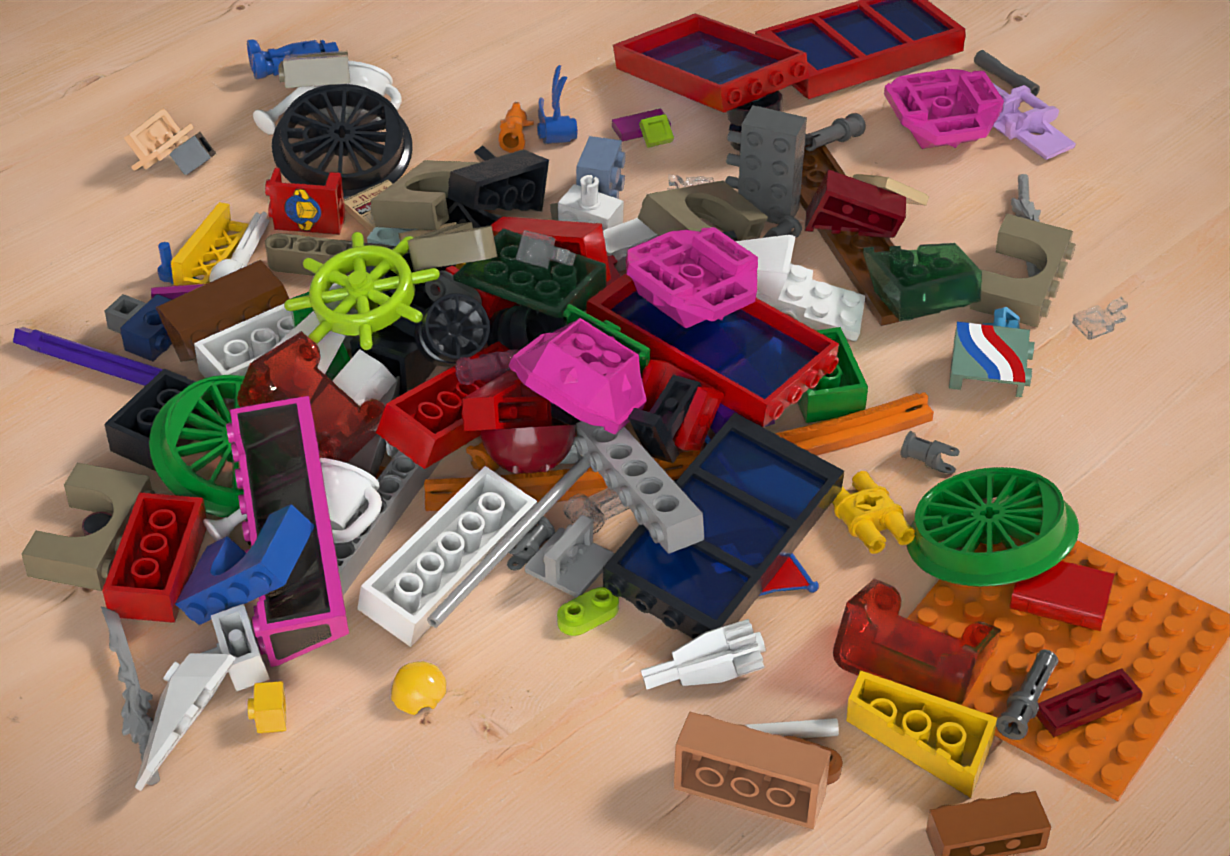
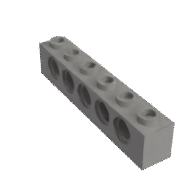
(641, 486)

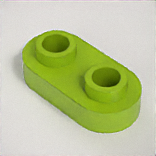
(591, 611)

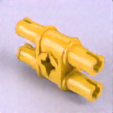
(871, 512)

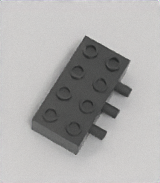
(769, 161)

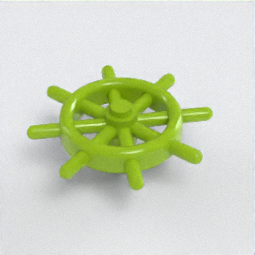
(361, 290)

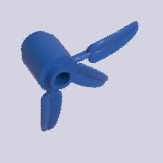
(557, 127)

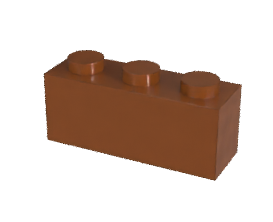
(989, 826)

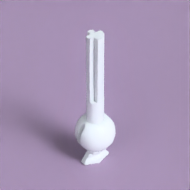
(244, 249)

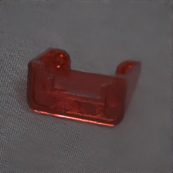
(291, 373)
(907, 652)

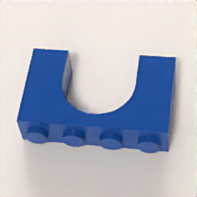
(232, 577)

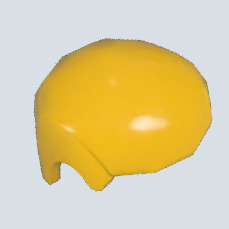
(418, 686)

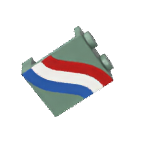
(991, 355)

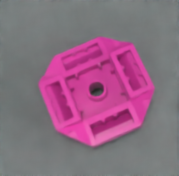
(945, 106)
(694, 274)
(583, 374)

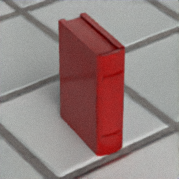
(1066, 594)

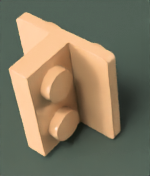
(156, 139)

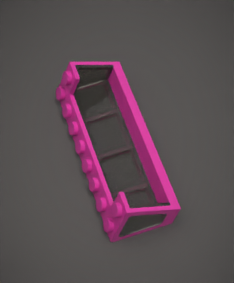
(280, 469)

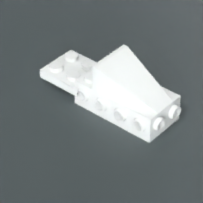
(796, 293)

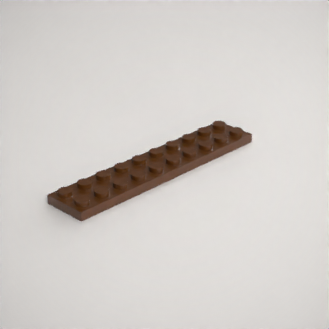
(848, 244)

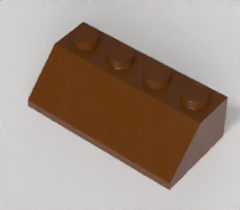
(220, 306)

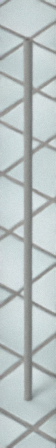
(508, 543)

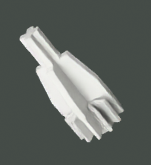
(711, 657)

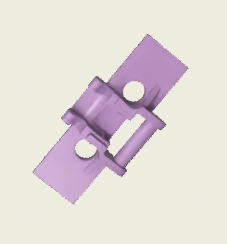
(1021, 125)

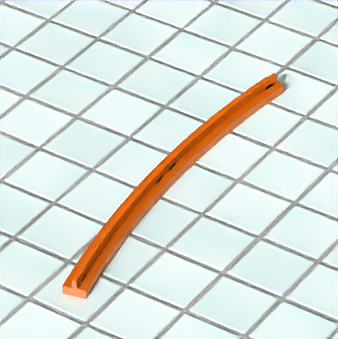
(814, 438)

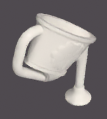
(360, 74)
(346, 492)

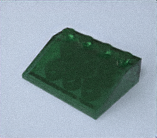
(533, 286)

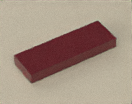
(1088, 702)

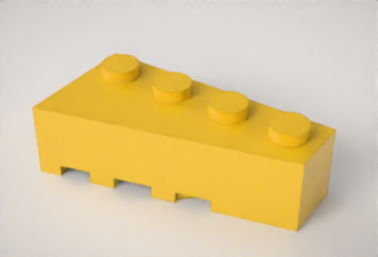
(924, 729)

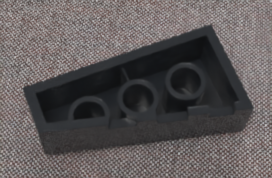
(502, 183)

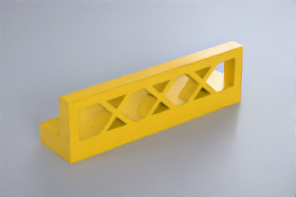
(202, 245)

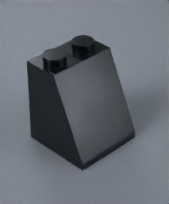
(399, 355)

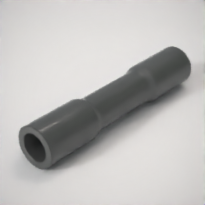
(995, 67)

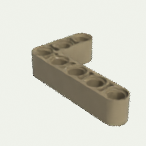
(452, 246)
(288, 251)

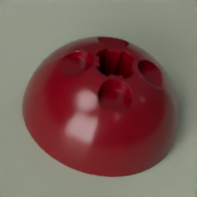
(529, 448)

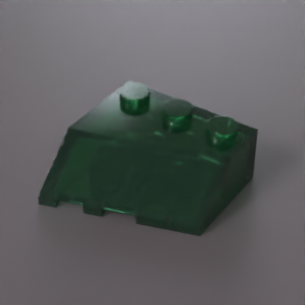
(923, 279)

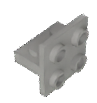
(570, 558)

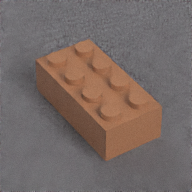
(751, 769)

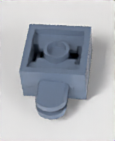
(603, 160)

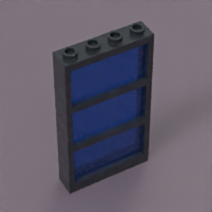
(756, 509)

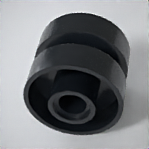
(452, 329)

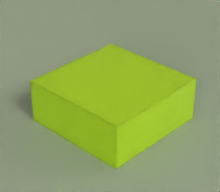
(656, 131)

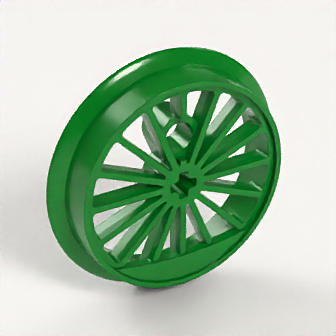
(213, 435)
(1022, 506)

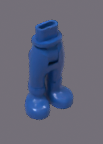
(267, 62)

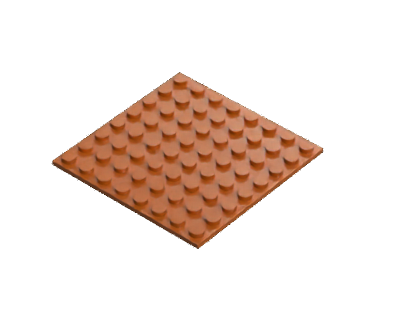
(1148, 630)

